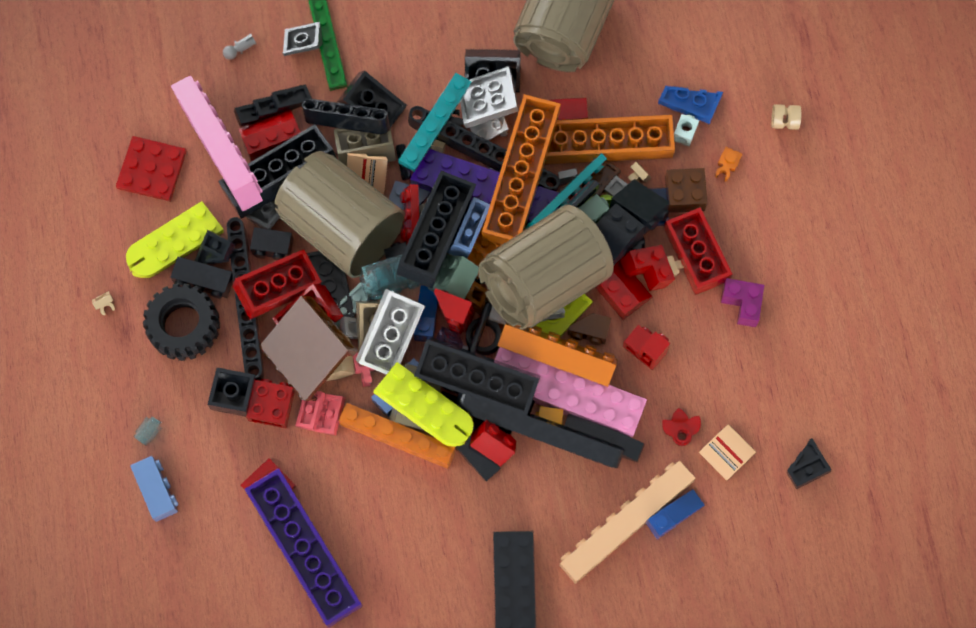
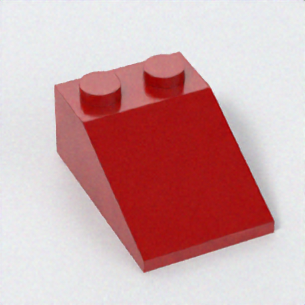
(322, 297)

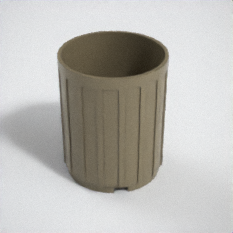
(560, 31)
(338, 213)
(546, 267)

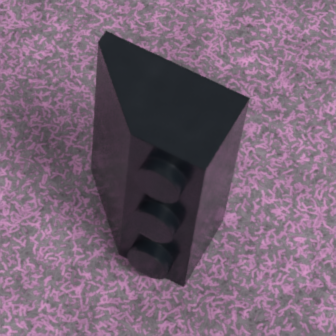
(488, 60)

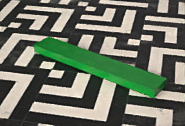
(329, 48)

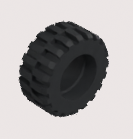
(168, 302)

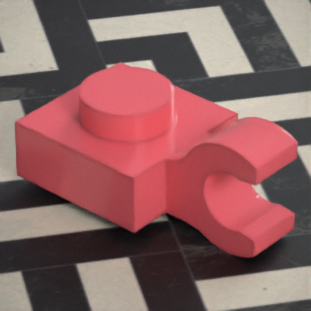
(364, 370)

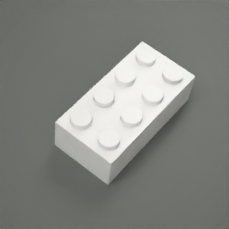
(389, 332)

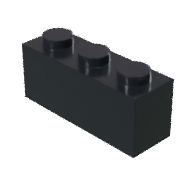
(206, 277)

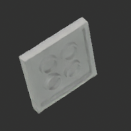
(489, 98)

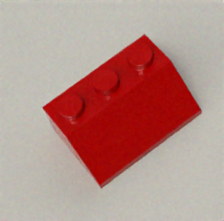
(268, 133)
(623, 292)
(456, 310)

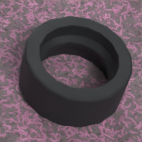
(484, 350)

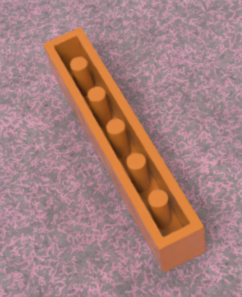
(396, 435)

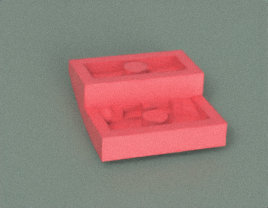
(321, 414)

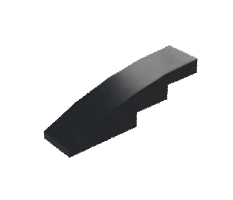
(272, 105)
(632, 447)
(484, 466)

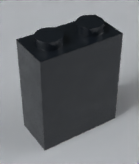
(642, 204)

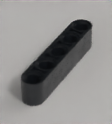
(346, 116)

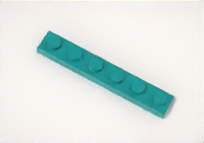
(434, 122)
(572, 188)

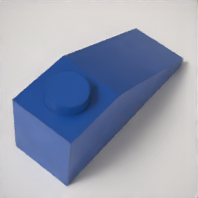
(427, 321)
(674, 514)

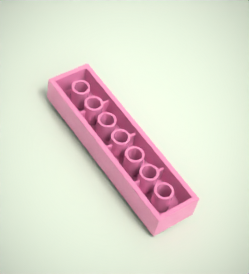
(218, 143)
(580, 396)

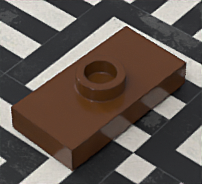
(605, 176)

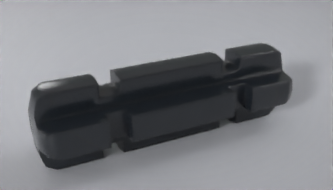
(405, 172)

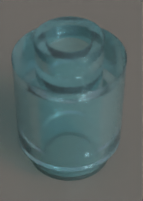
(147, 430)

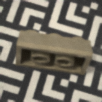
(362, 142)

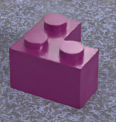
(747, 296)

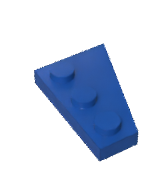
(694, 103)

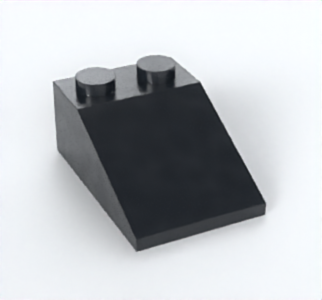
(369, 92)
(620, 231)

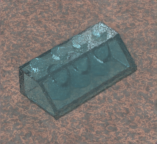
(383, 276)

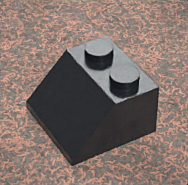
(231, 391)

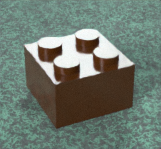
(686, 189)

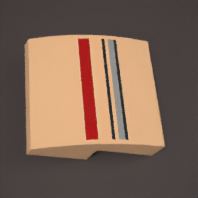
(369, 168)
(727, 452)

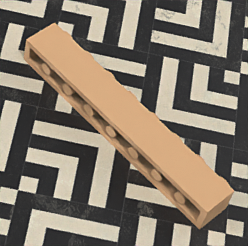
(627, 521)

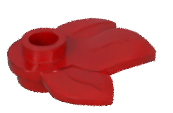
(681, 425)

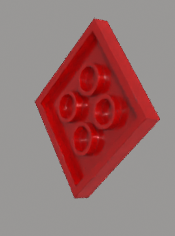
(151, 168)

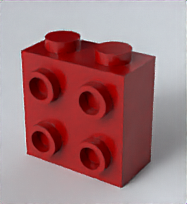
(270, 403)

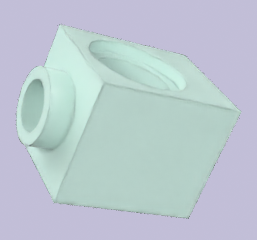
(682, 136)

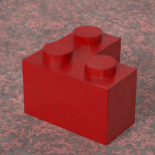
(652, 264)
(646, 346)

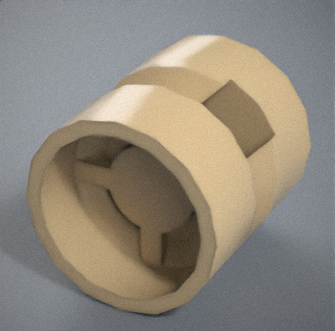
(792, 113)

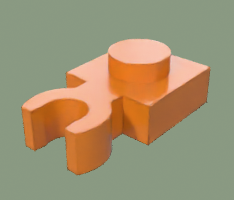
(728, 161)

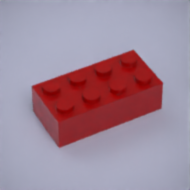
(697, 250)
(275, 283)

